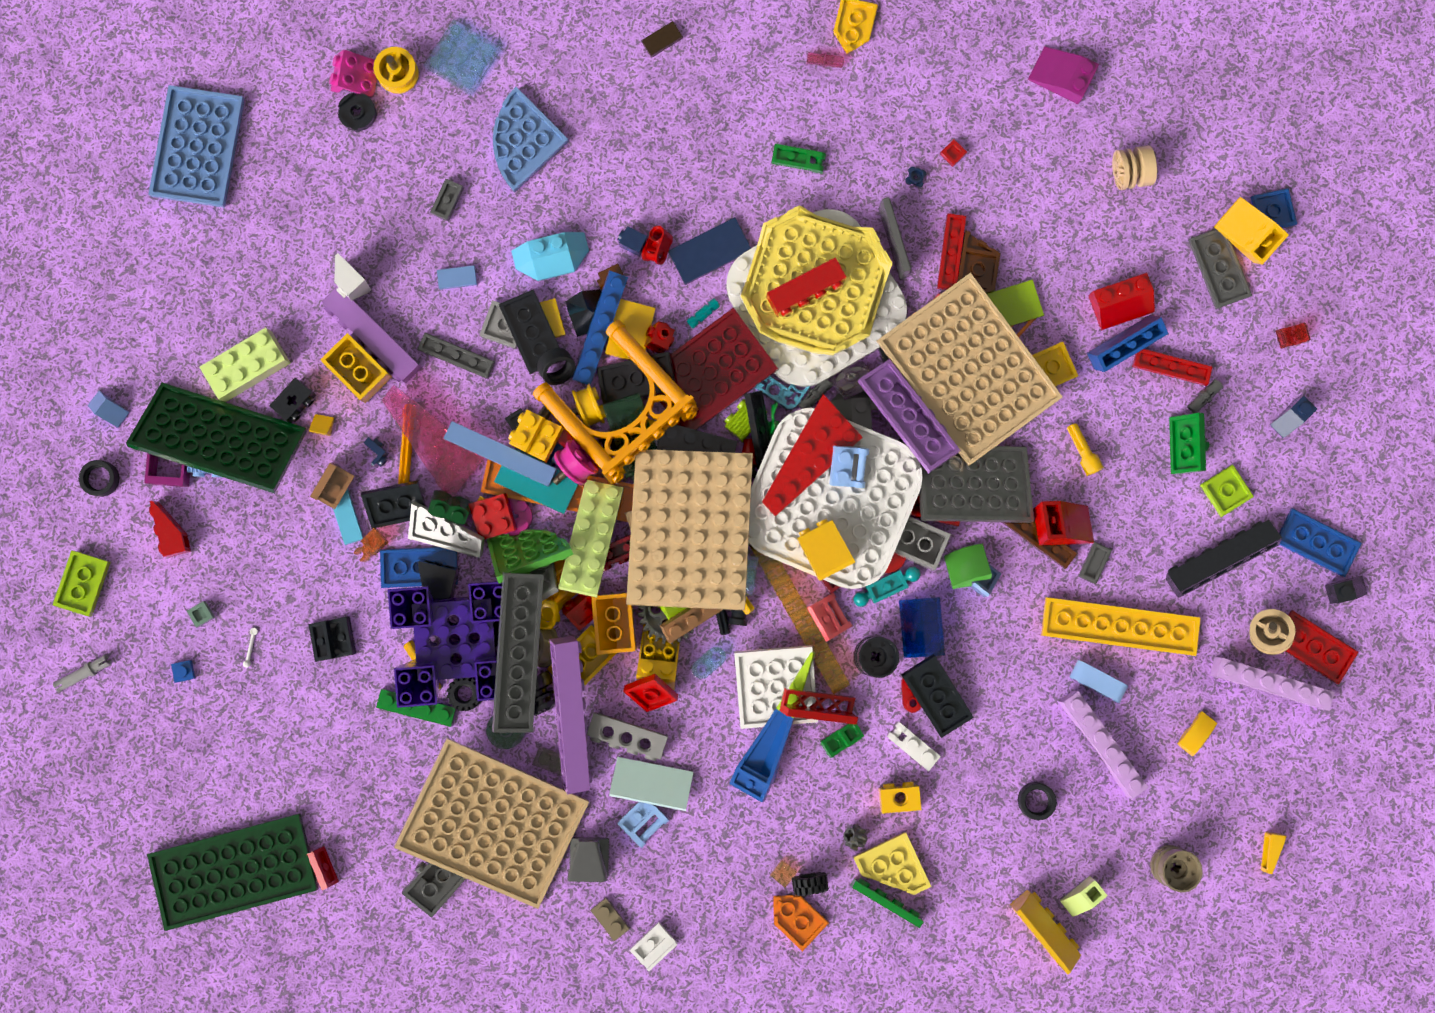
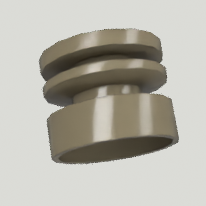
(1185, 873)

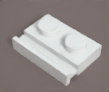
(653, 946)

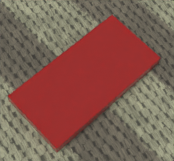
(1320, 649)

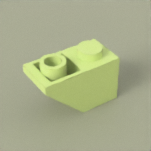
(1083, 897)

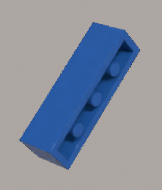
(1127, 343)

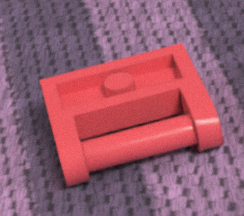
(826, 619)

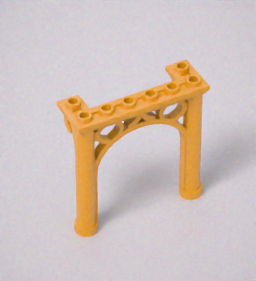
(611, 467)

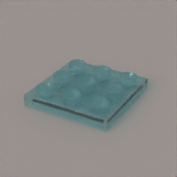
(462, 57)

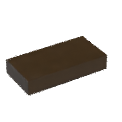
(662, 39)

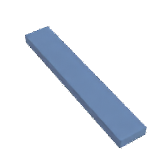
(500, 454)

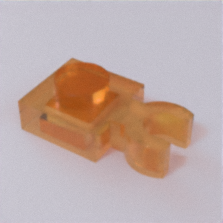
(372, 543)

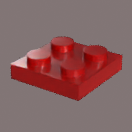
(493, 516)
(650, 692)

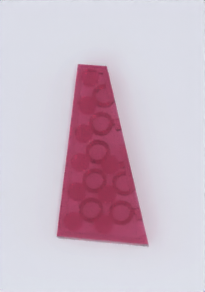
(445, 460)

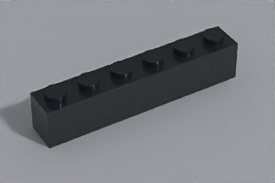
(1223, 558)

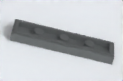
(456, 355)

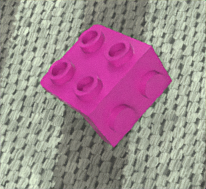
(353, 73)

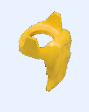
(550, 612)

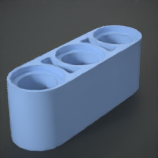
(1098, 681)

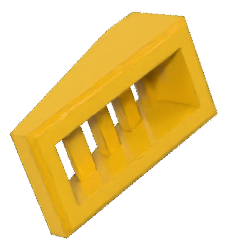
(1271, 851)

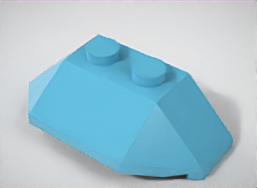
(551, 255)

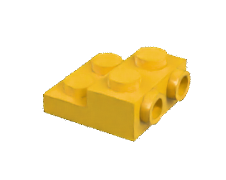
(535, 435)

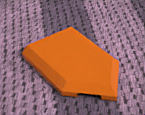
(797, 919)

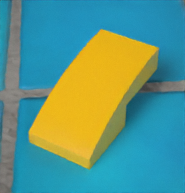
(1197, 733)

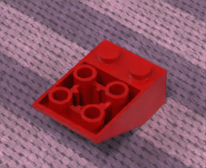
(1062, 523)

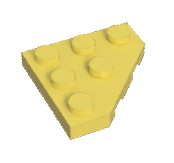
(894, 865)

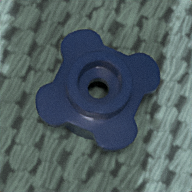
(915, 172)

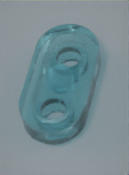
(708, 662)

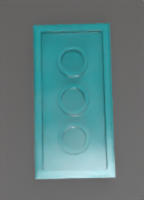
(555, 496)

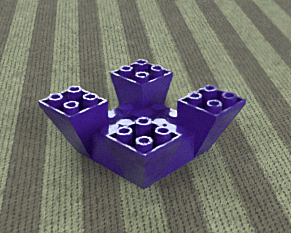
(415, 608)

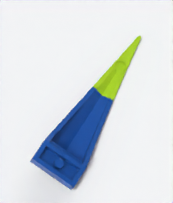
(762, 760)

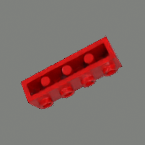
(806, 287)

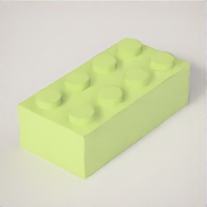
(244, 365)

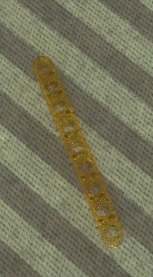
(803, 621)

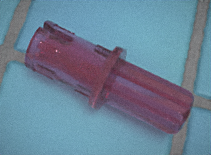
(825, 60)

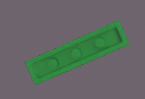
(438, 713)
(880, 897)

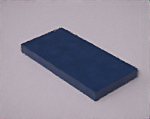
(709, 251)

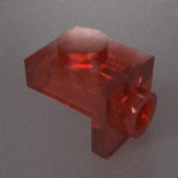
(1293, 335)

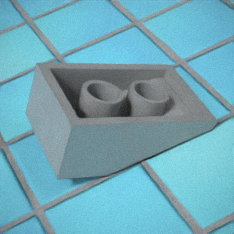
(922, 543)

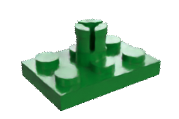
(1188, 443)

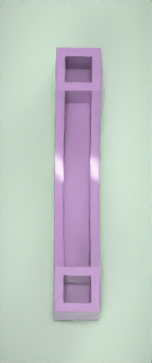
(1272, 683)
(1104, 744)

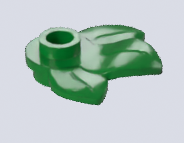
(773, 423)

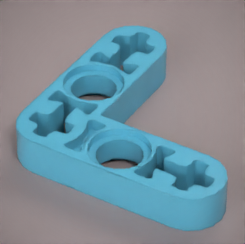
(784, 392)

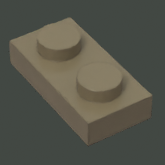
(610, 919)

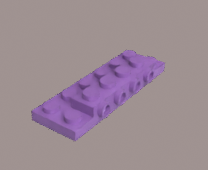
(909, 416)

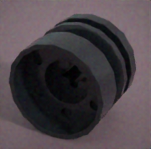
(886, 660)
(542, 696)

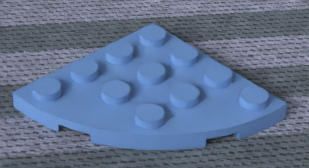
(523, 139)

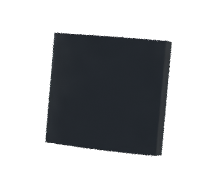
(332, 639)

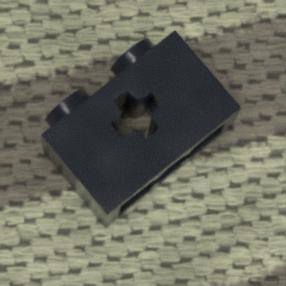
(283, 403)

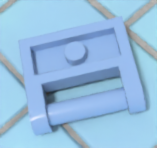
(842, 466)
(638, 817)

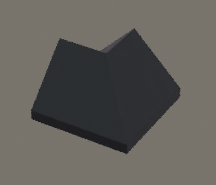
(582, 309)

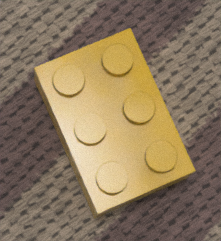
(356, 368)

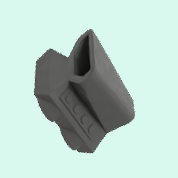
(589, 859)

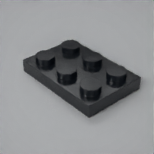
(391, 503)

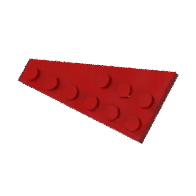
(810, 454)

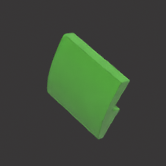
(967, 566)

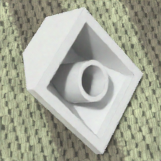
(348, 280)

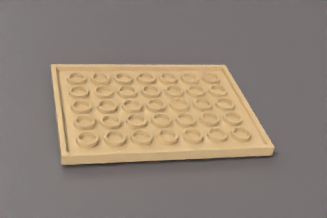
(969, 368)
(690, 529)
(491, 823)

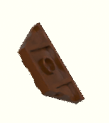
(979, 261)

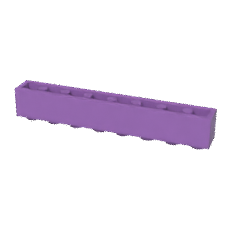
(570, 714)

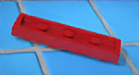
(951, 251)
(1172, 367)

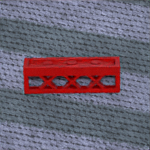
(820, 713)

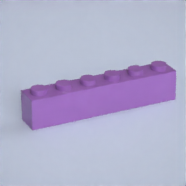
(372, 335)

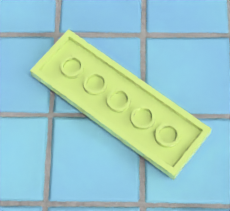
(591, 538)

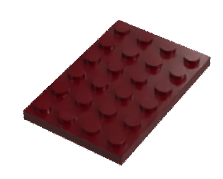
(719, 367)

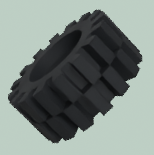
(453, 696)
(810, 883)

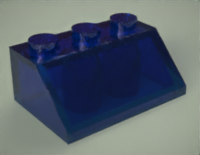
(921, 627)

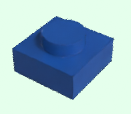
(183, 671)

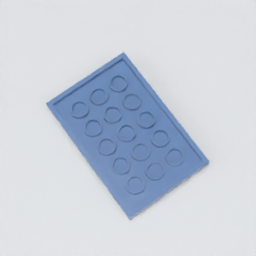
(196, 146)

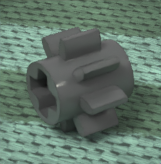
(855, 837)

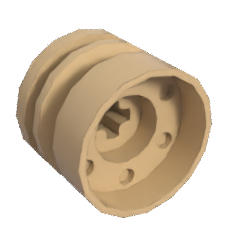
(1134, 167)

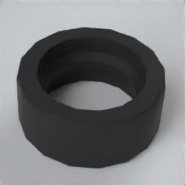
(550, 358)
(113, 480)
(1052, 802)

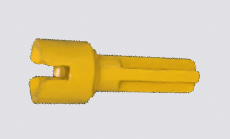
(1090, 461)

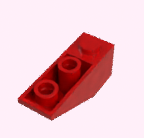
(171, 536)

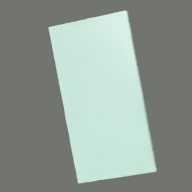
(651, 784)

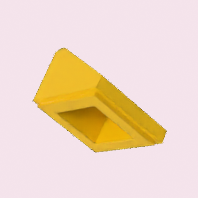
(321, 425)

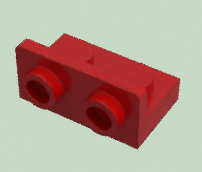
(579, 610)

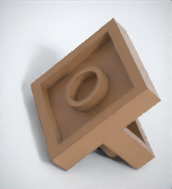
(332, 485)

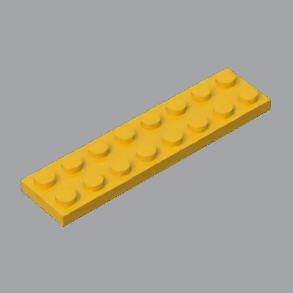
(1120, 626)

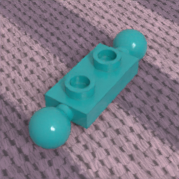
(887, 586)

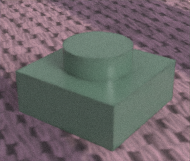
(200, 614)

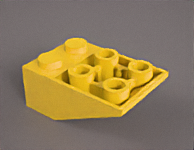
(1251, 231)
(658, 659)

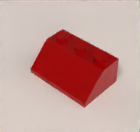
(1123, 301)

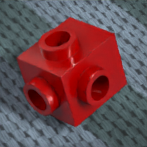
(659, 337)

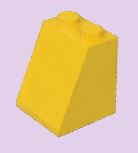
(825, 549)

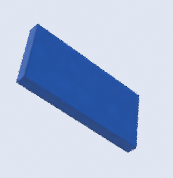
(1318, 542)
(401, 568)

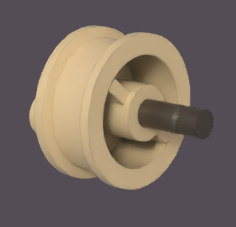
(1272, 631)

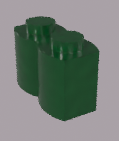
(445, 506)

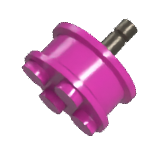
(574, 463)

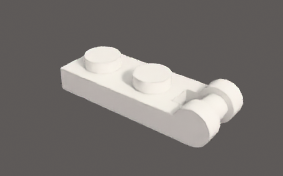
(914, 747)

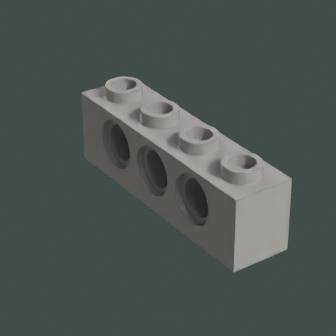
(615, 741)

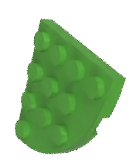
(526, 551)

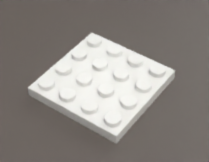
(762, 681)

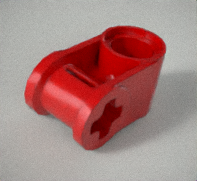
(658, 245)

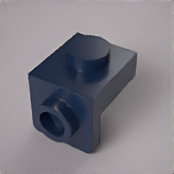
(377, 447)

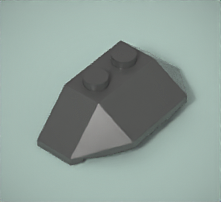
(855, 409)

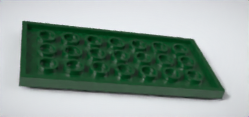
(217, 437)
(232, 872)

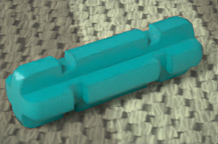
(703, 313)

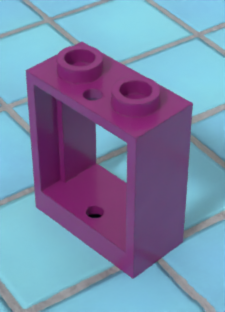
(152, 478)

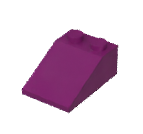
(1063, 73)

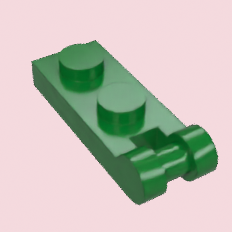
(798, 158)

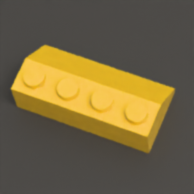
(1048, 933)

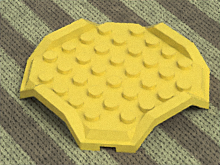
(799, 244)

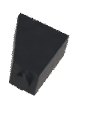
(439, 578)

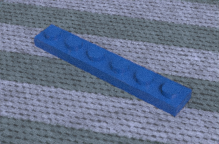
(600, 322)

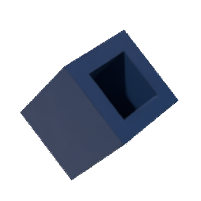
(632, 240)

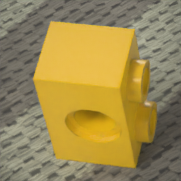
(910, 802)

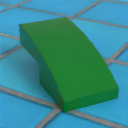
(841, 739)

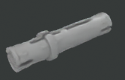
(89, 669)

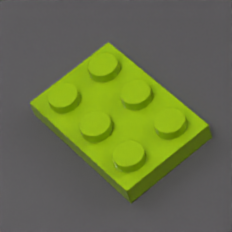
(81, 583)

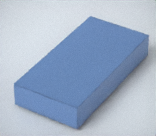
(457, 277)

